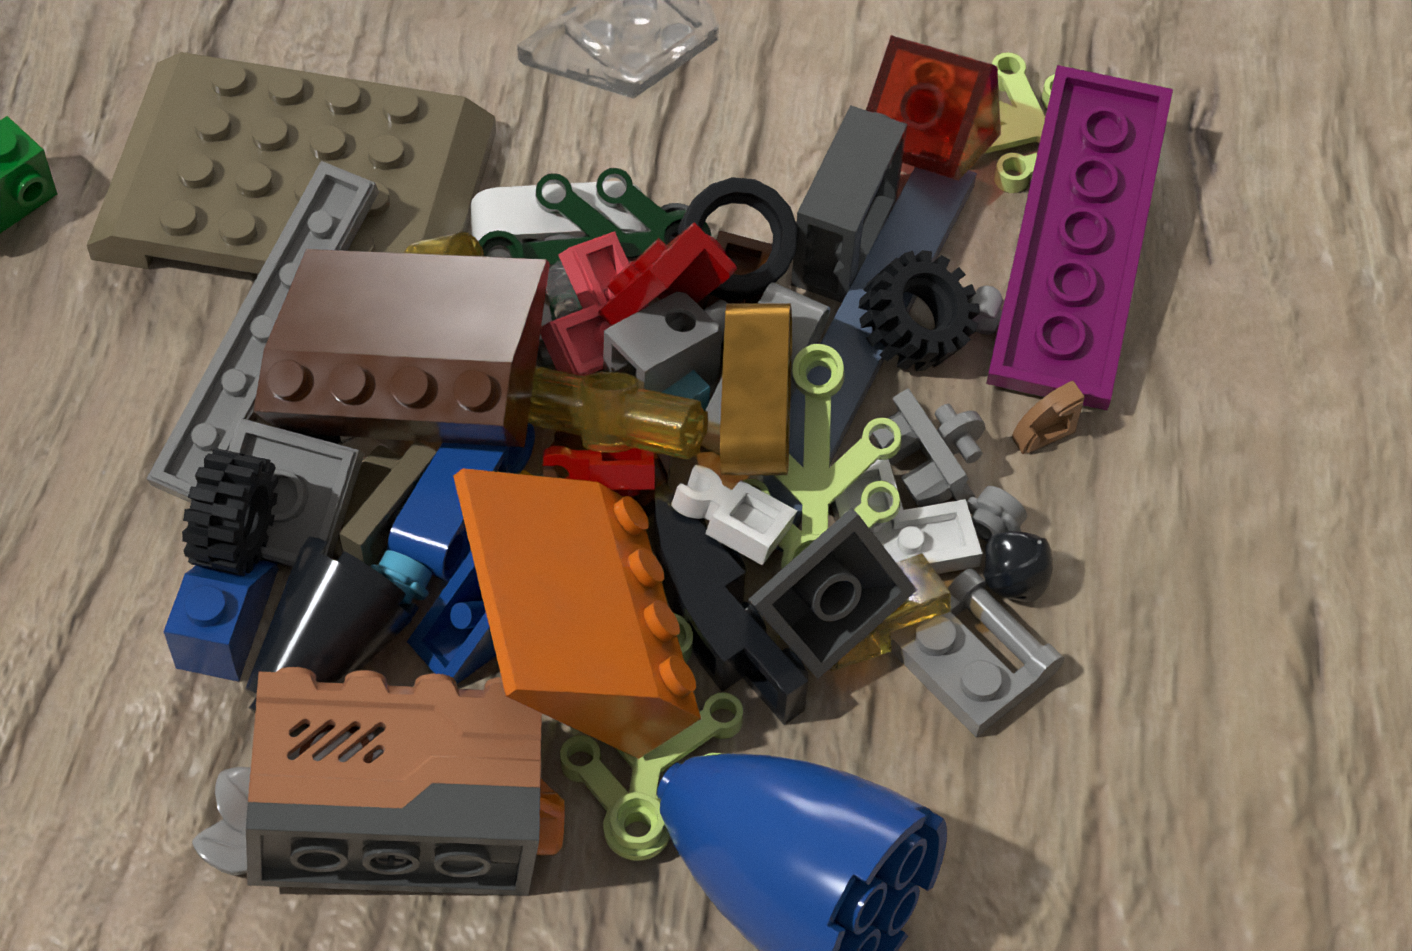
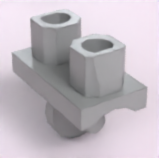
(942, 474)

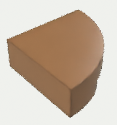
(1050, 418)

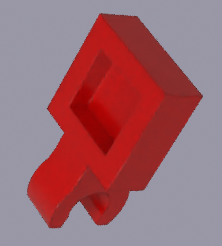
(620, 471)

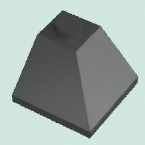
(833, 593)

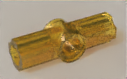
(616, 413)

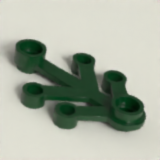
(591, 222)

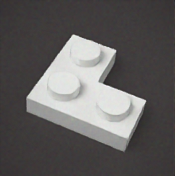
(937, 531)

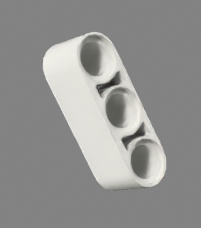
(517, 212)

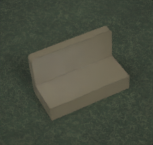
(377, 499)

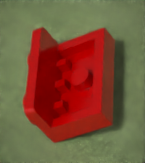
(688, 264)

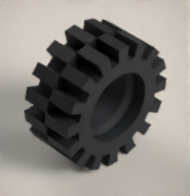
(942, 295)
(230, 512)

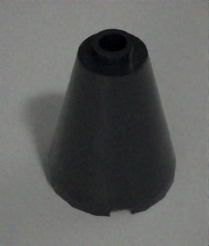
(330, 617)

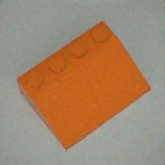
(578, 607)

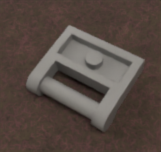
(962, 669)

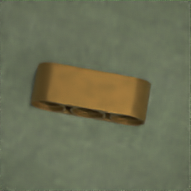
(756, 389)

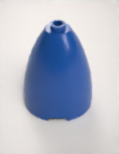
(802, 850)

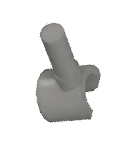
(989, 305)

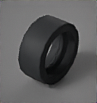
(773, 209)

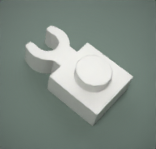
(738, 517)

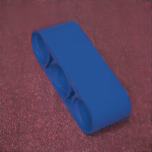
(432, 520)

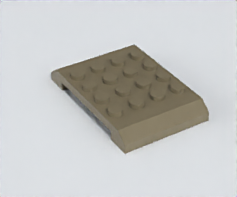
(235, 143)

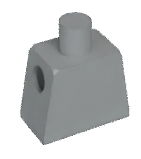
(667, 342)

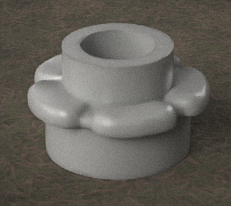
(995, 512)

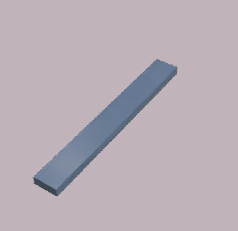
(916, 223)

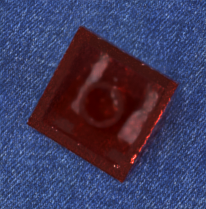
(943, 100)

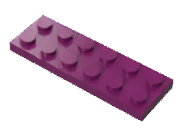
(1081, 236)

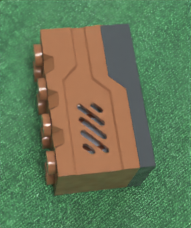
(396, 786)

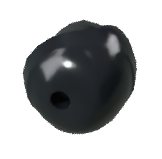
(1018, 565)

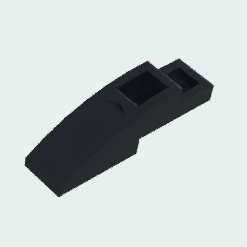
(729, 635)

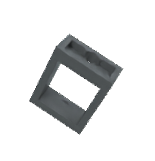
(848, 202)

